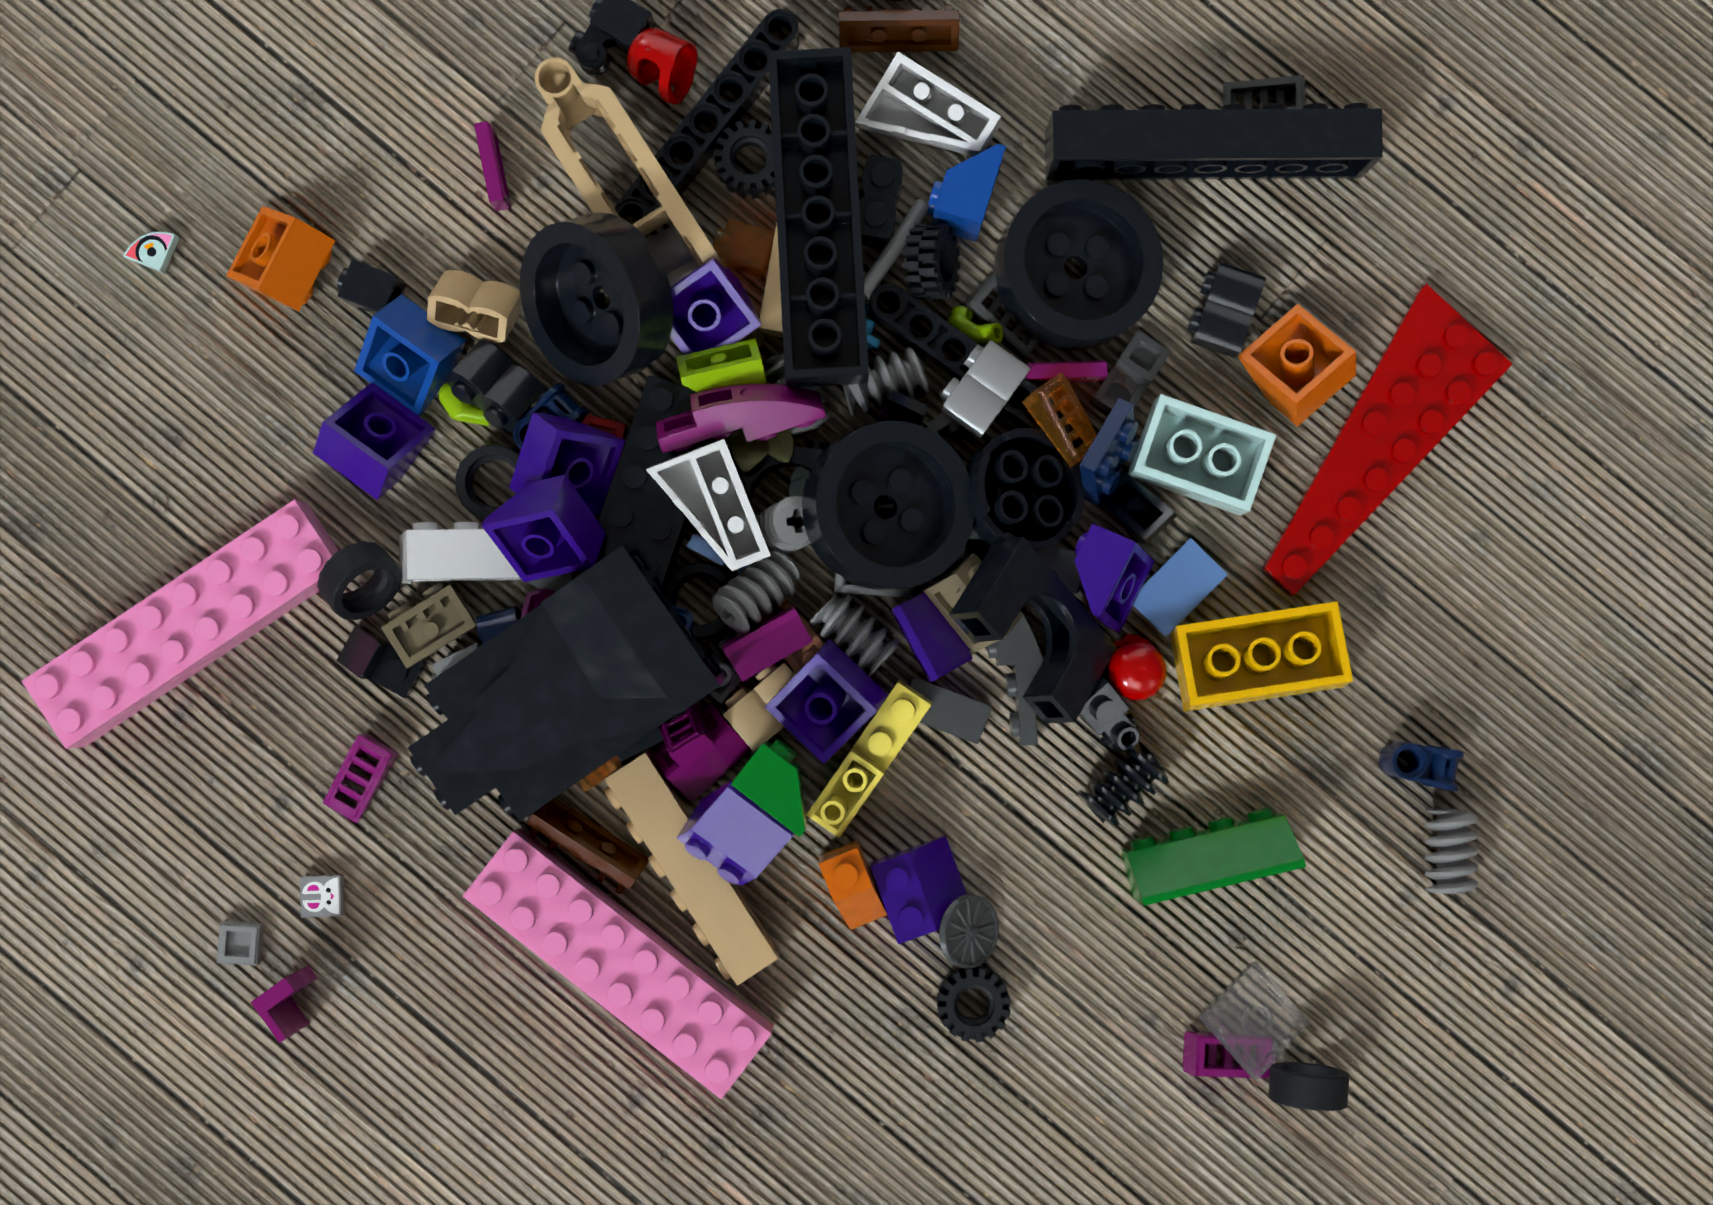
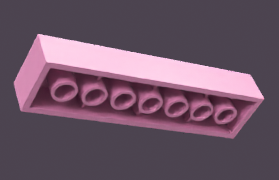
(183, 626)
(619, 962)

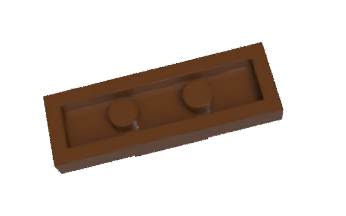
(899, 29)
(588, 843)

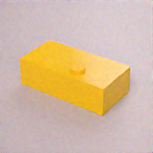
(1260, 656)

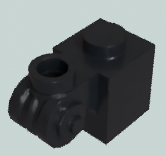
(611, 25)
(1107, 717)

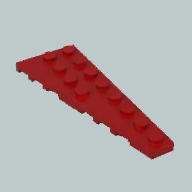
(1412, 400)

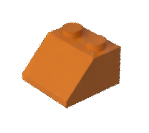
(281, 258)
(1299, 364)

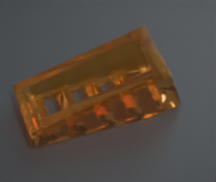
(1045, 415)

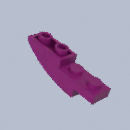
(755, 408)

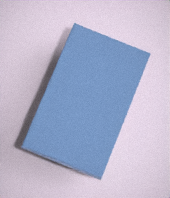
(1178, 587)

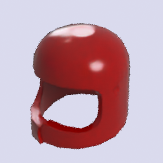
(664, 58)
(1135, 668)

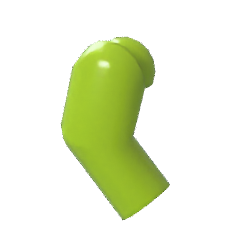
(982, 333)
(458, 410)

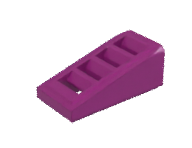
(362, 744)
(693, 745)
(1200, 1057)

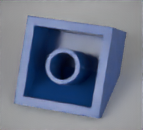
(966, 193)
(408, 354)

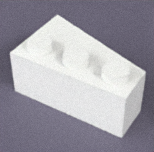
(927, 110)
(714, 500)
(451, 555)

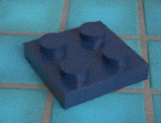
(1109, 450)

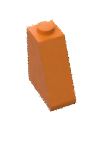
(851, 885)

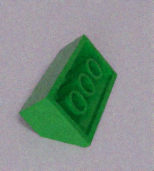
(775, 784)
(1211, 857)

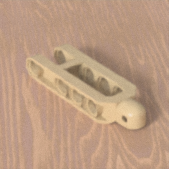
(575, 101)

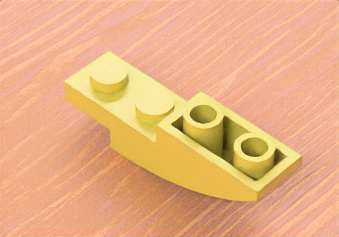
(869, 758)

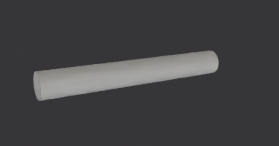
(893, 248)

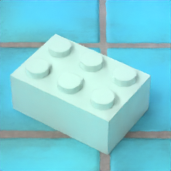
(1201, 455)

